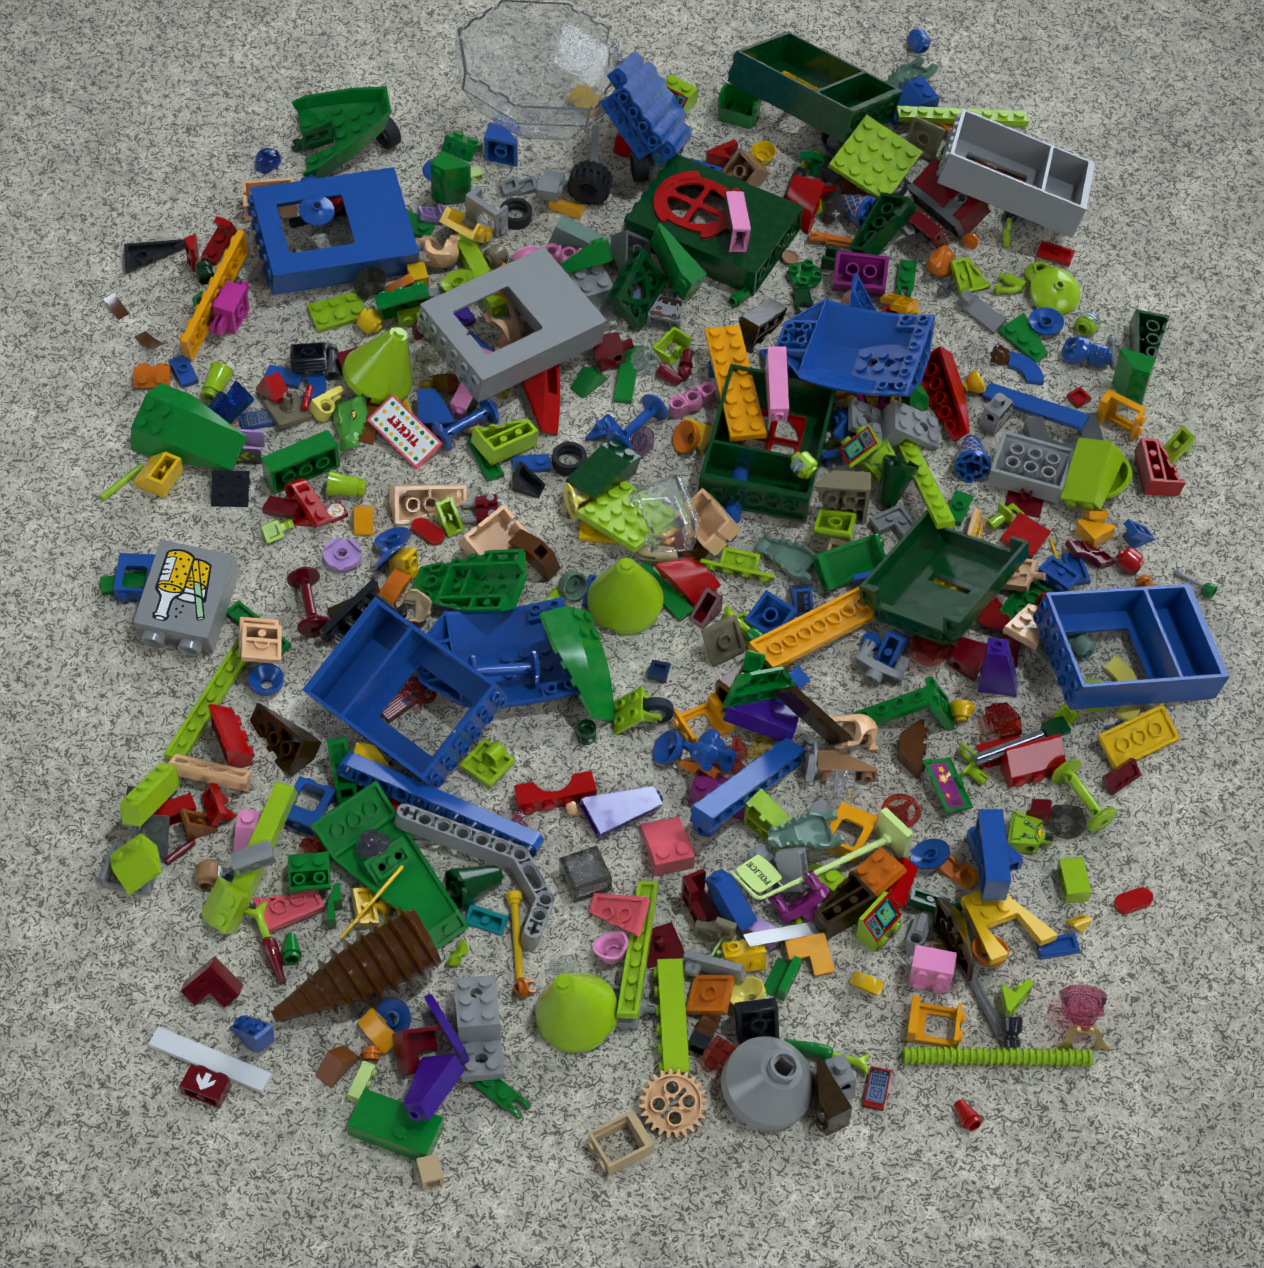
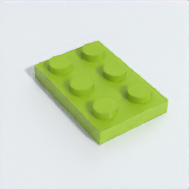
(335, 311)

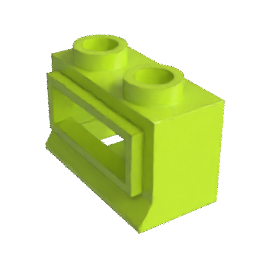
(674, 335)

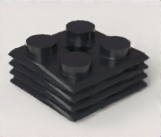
(308, 357)
(756, 1019)

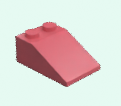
(668, 846)

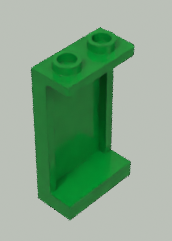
(839, 564)

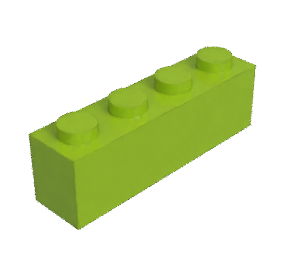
(149, 794)

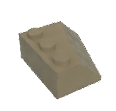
(846, 492)

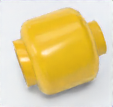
(369, 321)

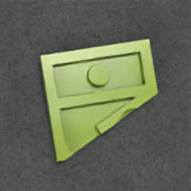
(967, 275)

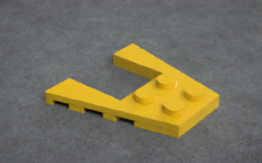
(992, 913)

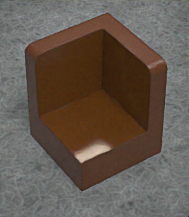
(446, 383)

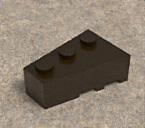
(760, 321)
(844, 906)

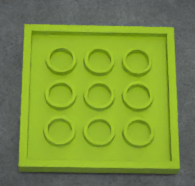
(875, 158)
(616, 517)

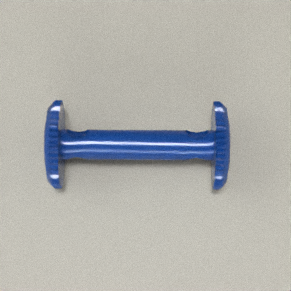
(652, 406)
(487, 410)
(531, 667)

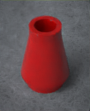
(968, 1116)

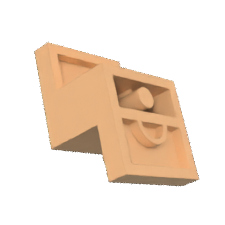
(260, 640)

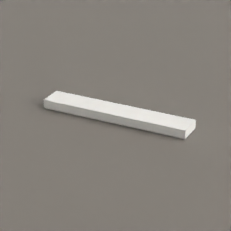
(215, 1061)

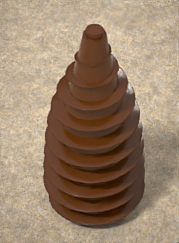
(365, 968)

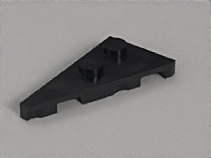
(144, 253)

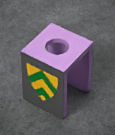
(252, 454)

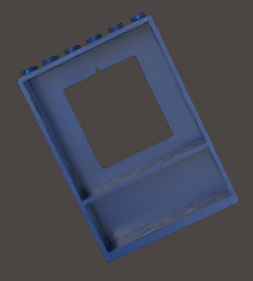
(376, 220)
(1165, 632)
(371, 670)

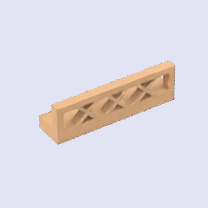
(212, 772)

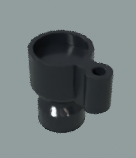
(1012, 1028)

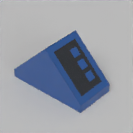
(801, 598)

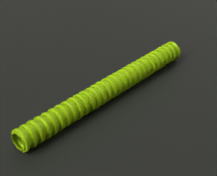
(997, 1056)

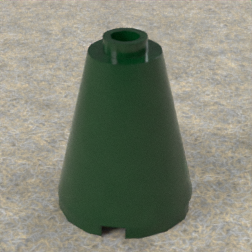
(895, 479)
(471, 883)

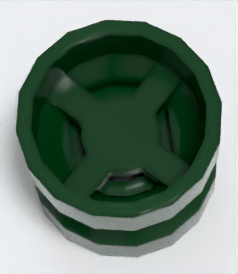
(204, 272)
(586, 732)

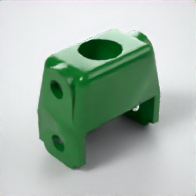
(738, 106)

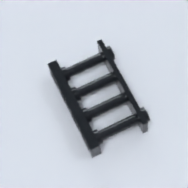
(356, 605)

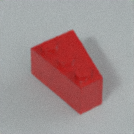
(1155, 469)

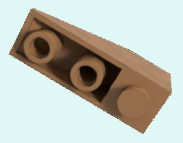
(835, 759)

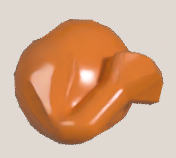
(939, 260)

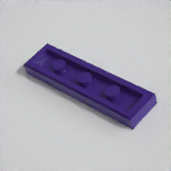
(447, 1029)

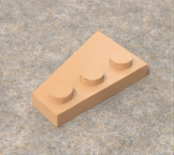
(1023, 627)

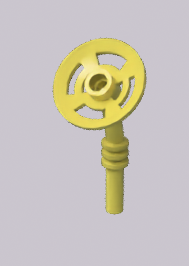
(572, 500)

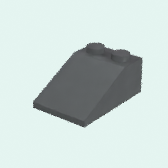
(623, 244)

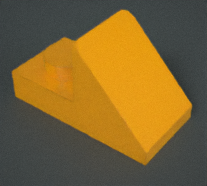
(1095, 515)

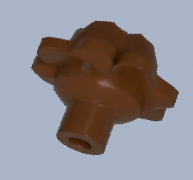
(1000, 355)

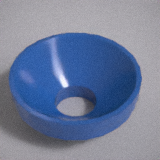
(1078, 352)
(264, 673)
(668, 748)

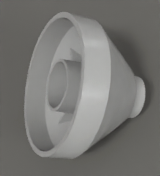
(767, 1083)

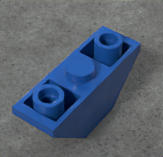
(253, 1033)

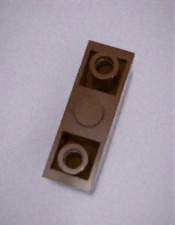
(537, 553)
(912, 748)

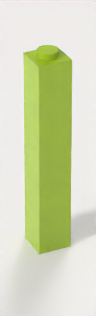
(475, 262)
(268, 828)

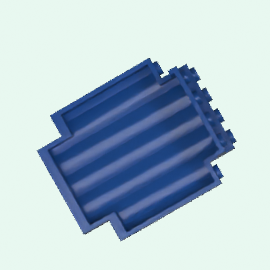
(645, 109)

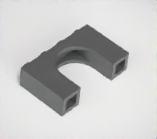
(1035, 428)

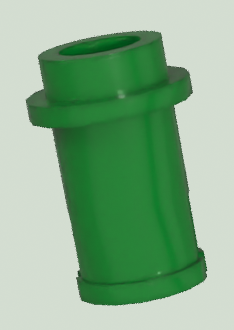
(736, 298)

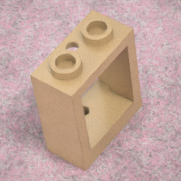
(637, 1129)

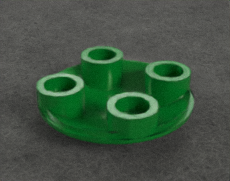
(804, 274)

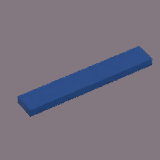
(1040, 407)

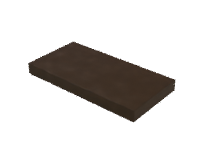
(812, 715)

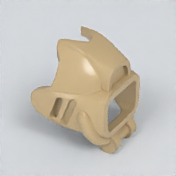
(423, 605)

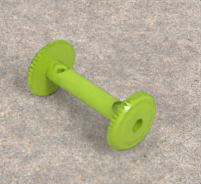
(1067, 772)

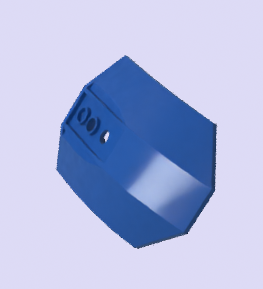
(837, 342)
(502, 640)

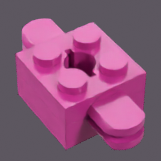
(230, 308)

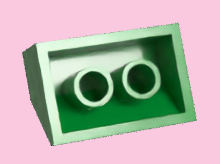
(449, 179)
(401, 299)
(1133, 374)

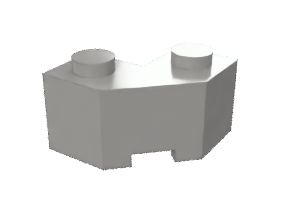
(551, 185)

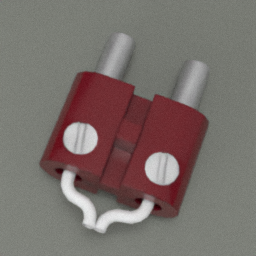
(484, 506)

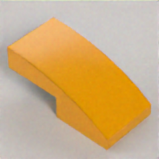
(377, 1030)

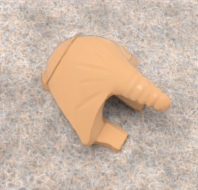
(440, 256)
(511, 328)
(862, 730)

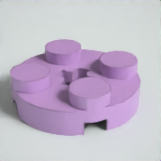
(345, 563)

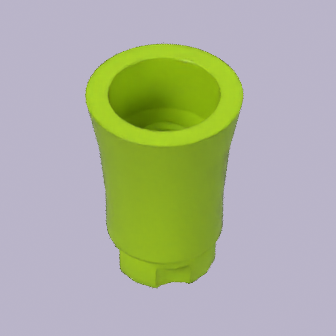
(216, 380)
(345, 485)

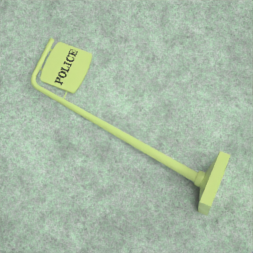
(761, 874)

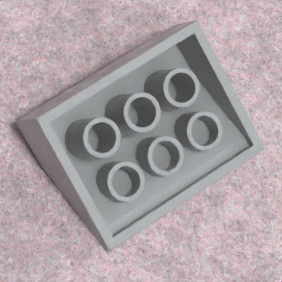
(1031, 465)

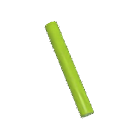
(121, 482)

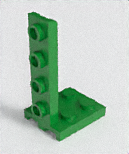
(912, 702)

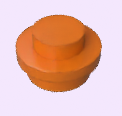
(970, 240)
(371, 1053)

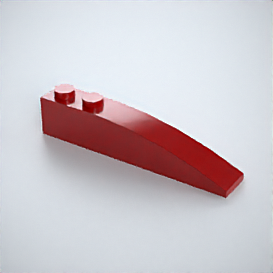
(946, 393)

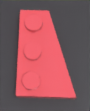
(289, 909)
(621, 911)

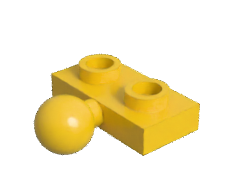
(360, 899)

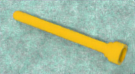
(514, 899)

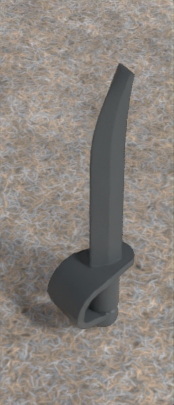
(946, 287)

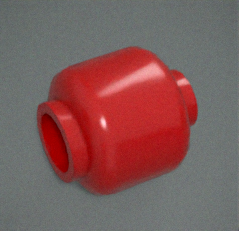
(1129, 560)

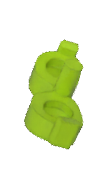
(455, 959)

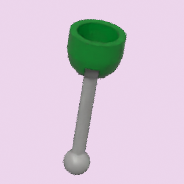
(1208, 589)

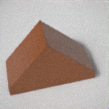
(196, 824)
(336, 1065)

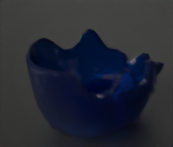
(267, 160)

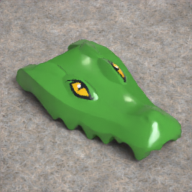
(350, 421)

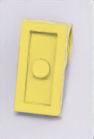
(325, 402)

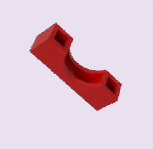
(532, 799)

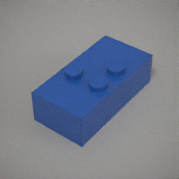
(992, 855)

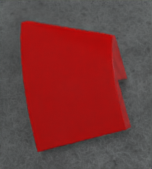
(808, 194)
(688, 578)

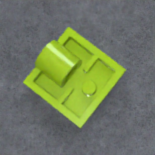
(488, 762)

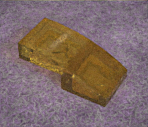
(759, 746)

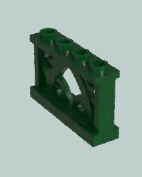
(617, 296)

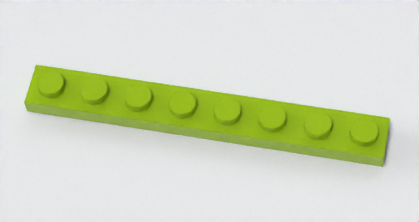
(948, 115)
(927, 486)
(213, 694)
(637, 957)

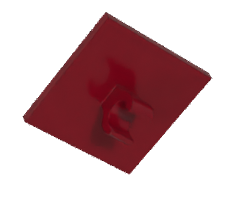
(1025, 502)
(664, 945)

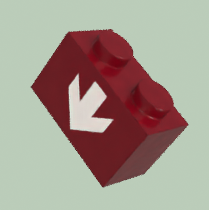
(205, 1085)

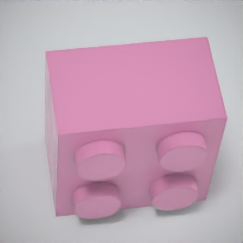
(932, 969)

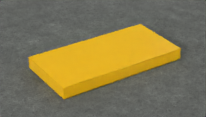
(1138, 736)

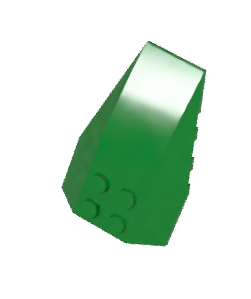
(185, 428)
(476, 583)
(579, 645)

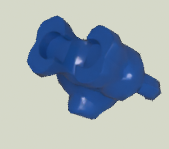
(709, 750)

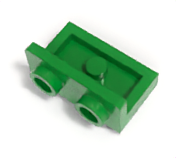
(461, 146)

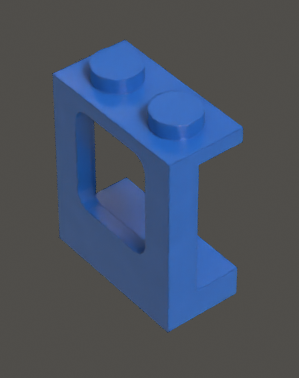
(131, 561)
(302, 818)

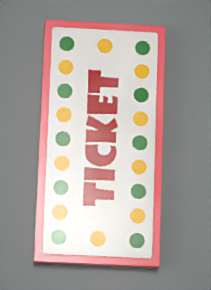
(404, 432)

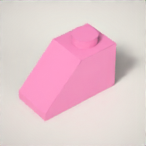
(244, 828)

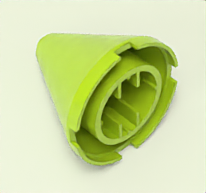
(381, 367)
(625, 598)
(576, 1012)

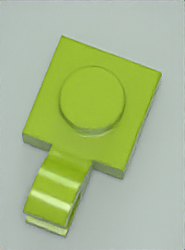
(274, 530)

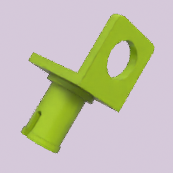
(1003, 514)
(971, 770)

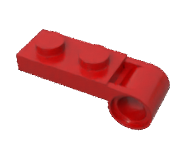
(308, 501)

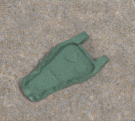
(911, 71)
(789, 556)
(806, 831)

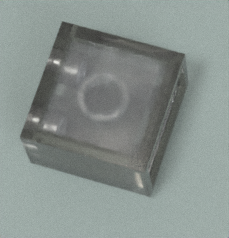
(585, 874)

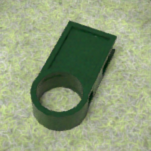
(802, 298)

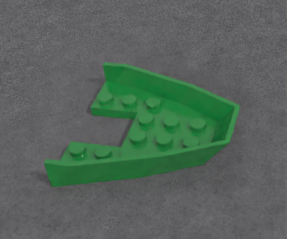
(354, 113)

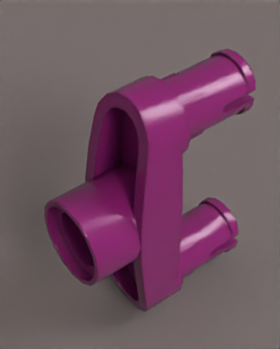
(805, 905)

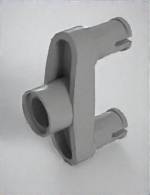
(876, 670)

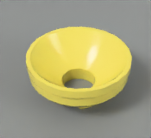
(749, 988)

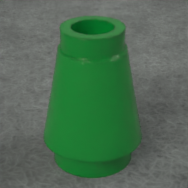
(291, 949)

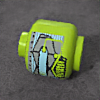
(1087, 323)
(803, 465)

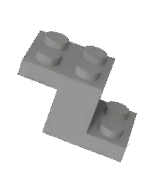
(596, 285)

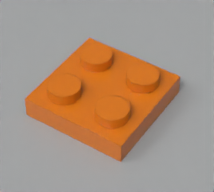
(880, 871)
(710, 995)

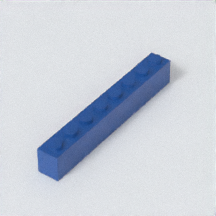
(738, 789)

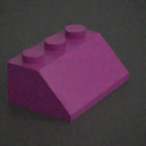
(870, 269)
(706, 784)

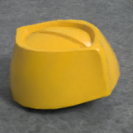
(763, 151)
(866, 983)

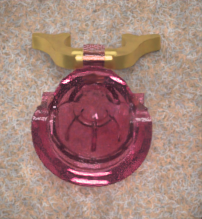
(1082, 1007)

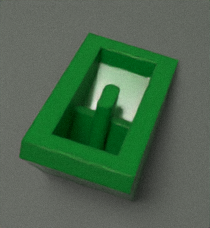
(587, 381)

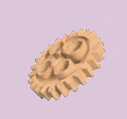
(658, 1090)

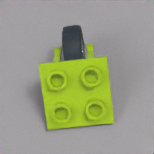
(640, 707)

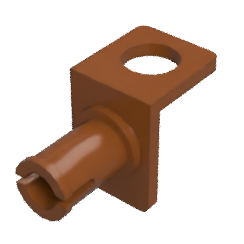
(850, 188)

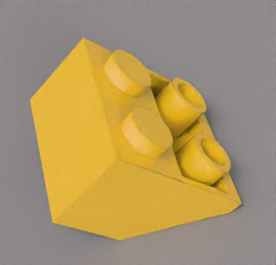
(159, 474)

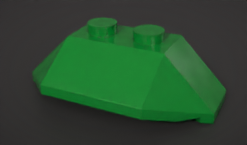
(757, 686)

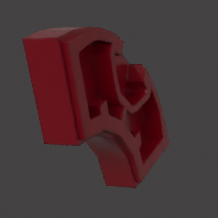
(1083, 550)

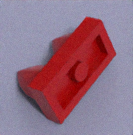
(214, 805)

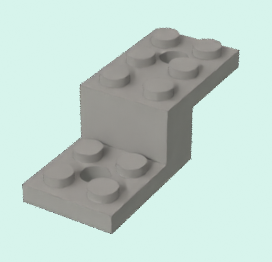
(895, 423)
(479, 1027)

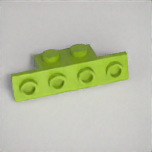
(739, 562)

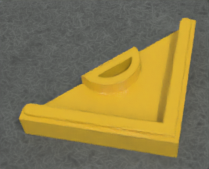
(705, 433)

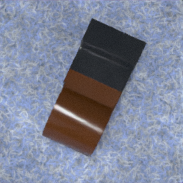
(703, 1034)

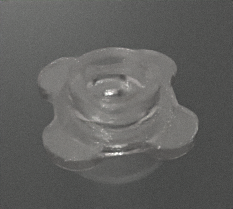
(692, 381)

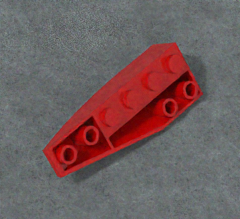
(544, 399)

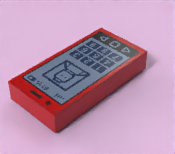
(876, 1088)

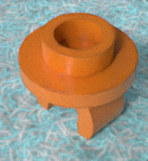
(1144, 581)
(522, 989)

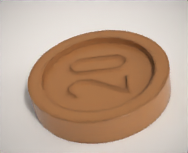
(789, 257)

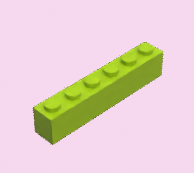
(672, 1016)

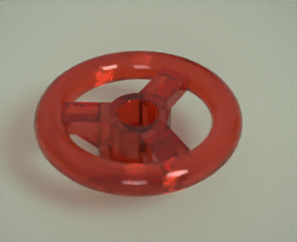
(417, 689)
(903, 817)

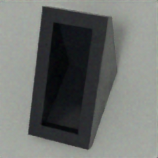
(526, 482)

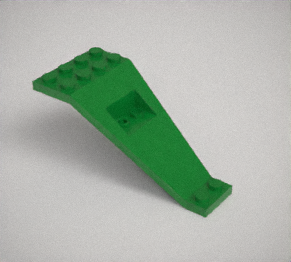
(417, 882)

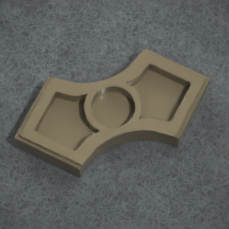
(715, 929)

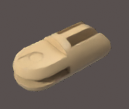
(645, 555)

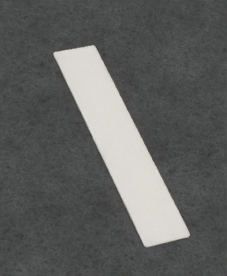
(780, 934)

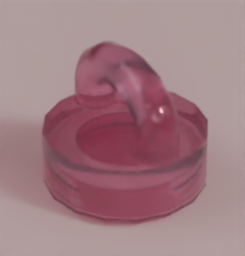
(518, 818)

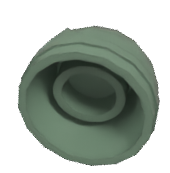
(573, 585)

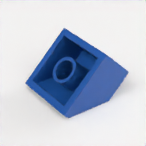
(500, 145)

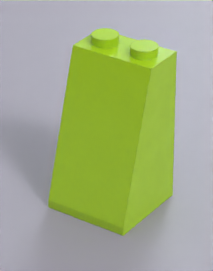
(1091, 473)

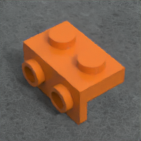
(150, 376)

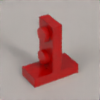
(219, 241)

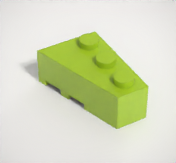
(504, 441)
(762, 813)

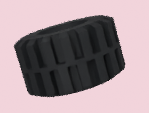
(589, 182)

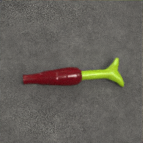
(268, 944)

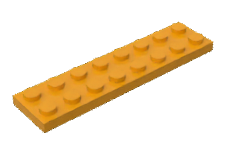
(203, 314)
(741, 404)
(813, 629)

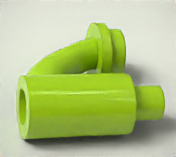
(1015, 284)

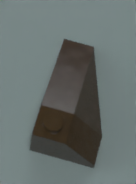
(288, 741)
(953, 932)

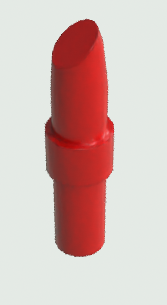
(307, 396)

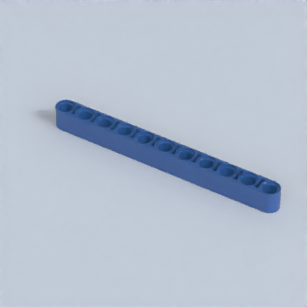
(421, 795)

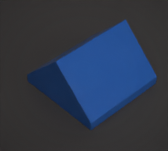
(770, 613)

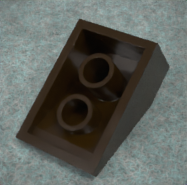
(831, 1105)

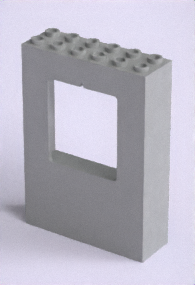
(1055, 181)
(544, 296)

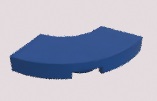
(1026, 367)
(318, 382)

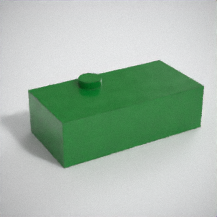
(301, 460)
(389, 1126)

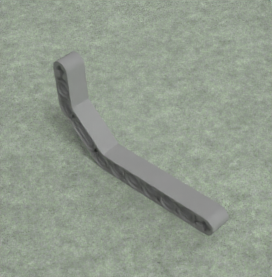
(490, 849)

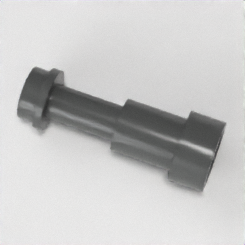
(332, 371)

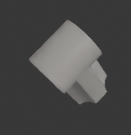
(918, 932)

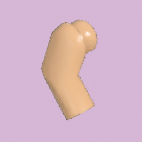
(573, 810)

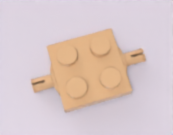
(1024, 576)

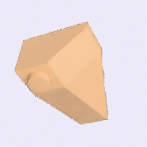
(418, 500)

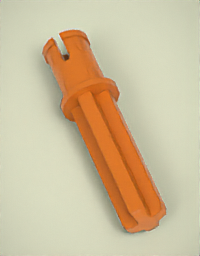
(830, 239)

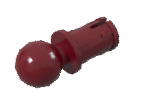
(686, 364)

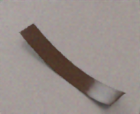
(120, 312)

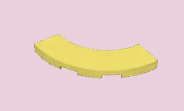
(1122, 672)

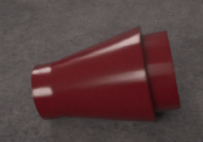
(668, 374)

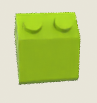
(835, 525)
(136, 863)
(226, 906)

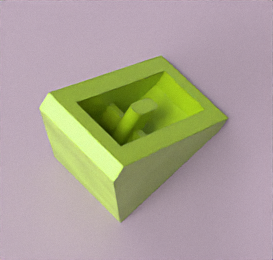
(448, 517)

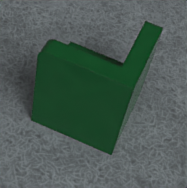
(1055, 726)

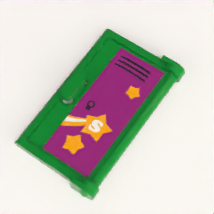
(946, 783)

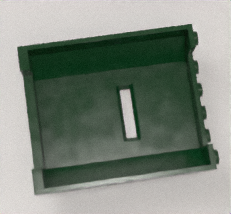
(904, 589)

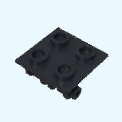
(230, 488)

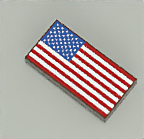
(397, 707)

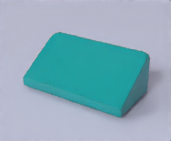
(486, 919)

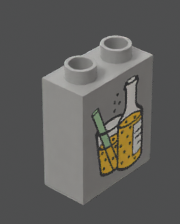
(186, 597)

